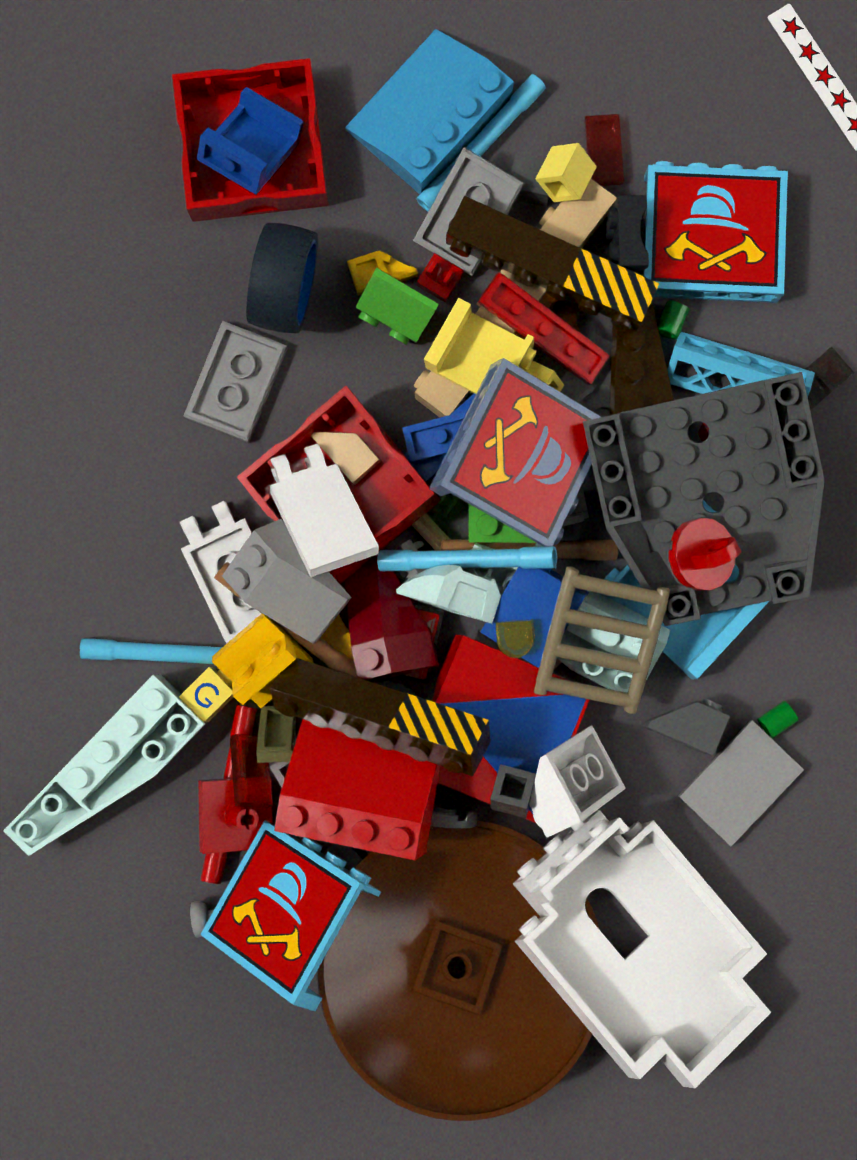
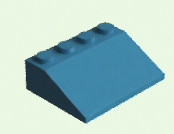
(431, 109)

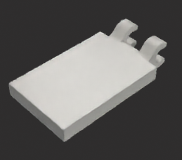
(321, 513)
(207, 555)

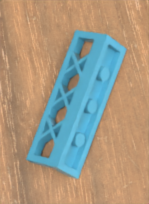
(727, 361)

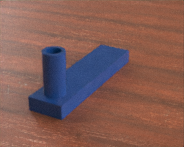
(431, 437)

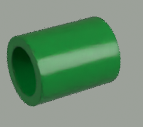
(672, 319)
(778, 719)

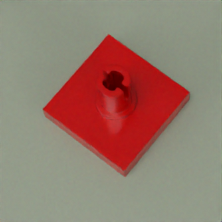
(223, 824)

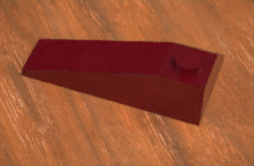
(385, 627)

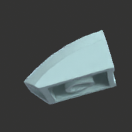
(454, 591)

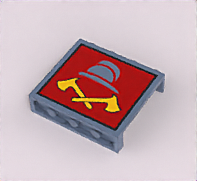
(519, 454)

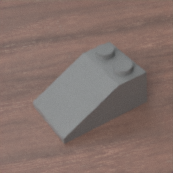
(276, 583)

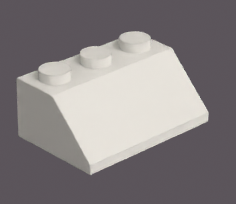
(573, 782)

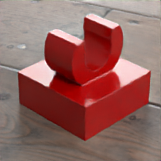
(440, 278)

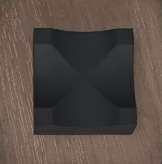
(624, 231)

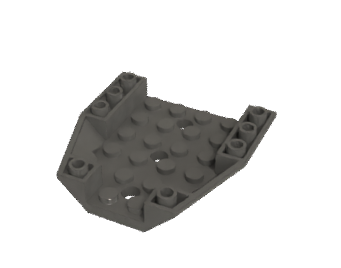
(755, 456)

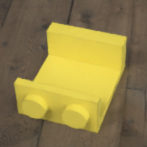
(471, 344)

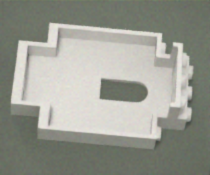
(680, 988)

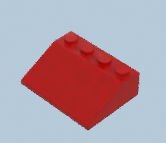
(357, 794)

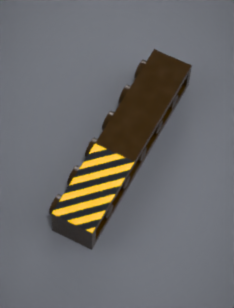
(550, 263)
(382, 716)

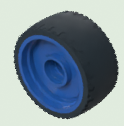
(281, 277)

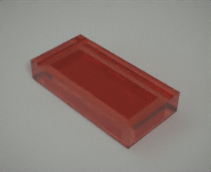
(605, 148)
(250, 778)

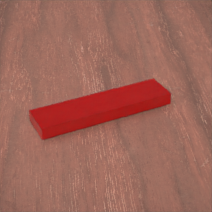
(549, 331)

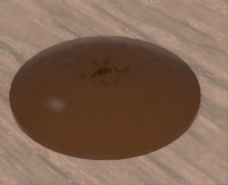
(439, 1040)

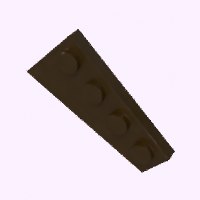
(638, 367)

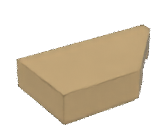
(349, 453)

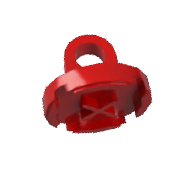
(703, 554)

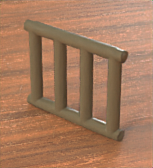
(563, 614)

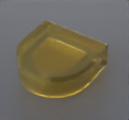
(515, 637)

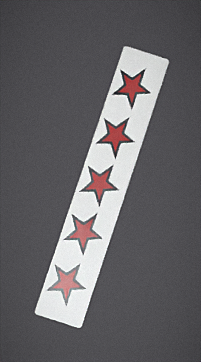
(817, 70)

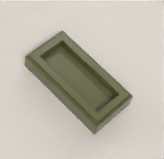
(275, 736)

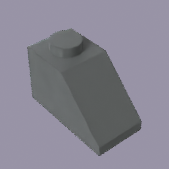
(692, 725)

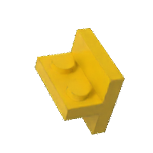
(257, 658)

